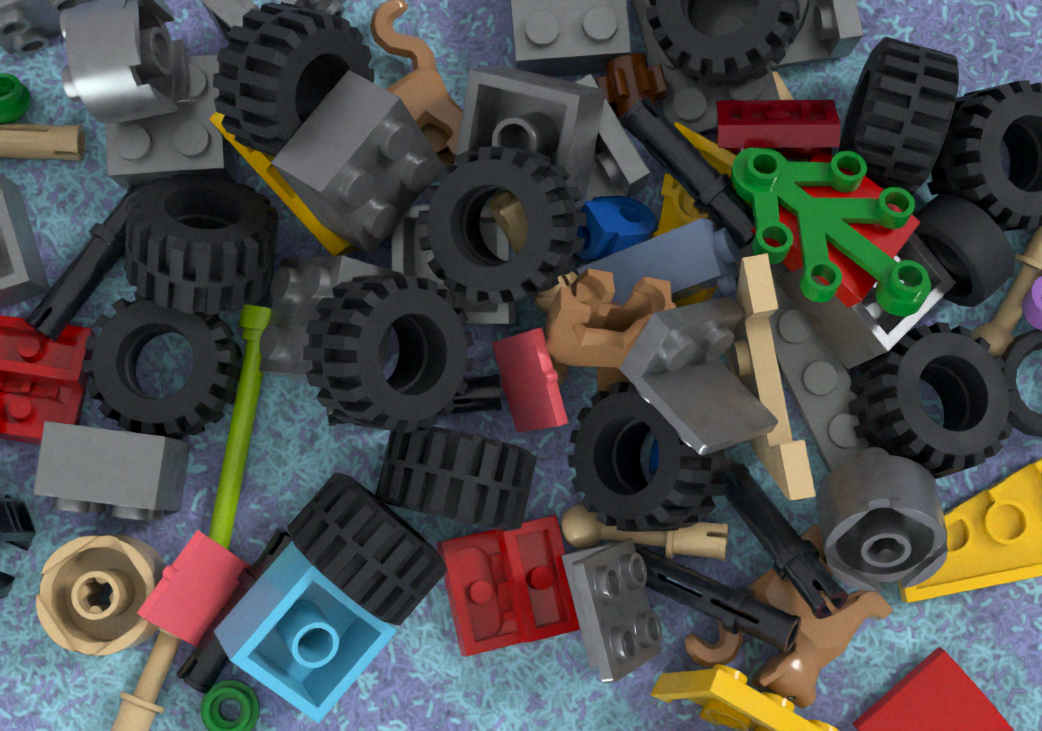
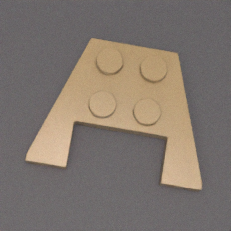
(756, 366)

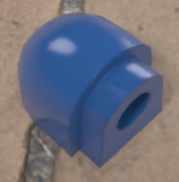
(614, 225)

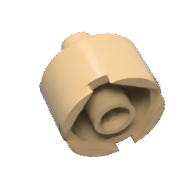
(74, 580)

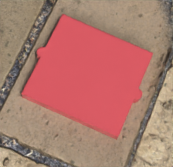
(529, 381)
(194, 589)

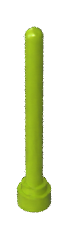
(253, 321)

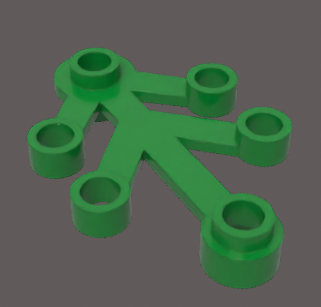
(827, 220)

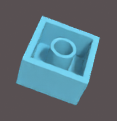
(302, 635)

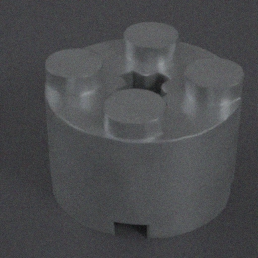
(123, 59)
(881, 521)

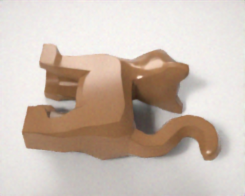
(422, 88)
(593, 330)
(817, 643)

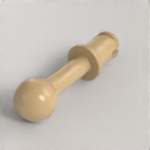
(999, 330)
(701, 540)
(139, 710)

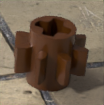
(631, 80)

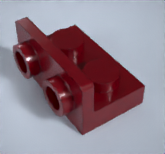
(787, 126)

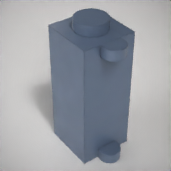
(688, 257)

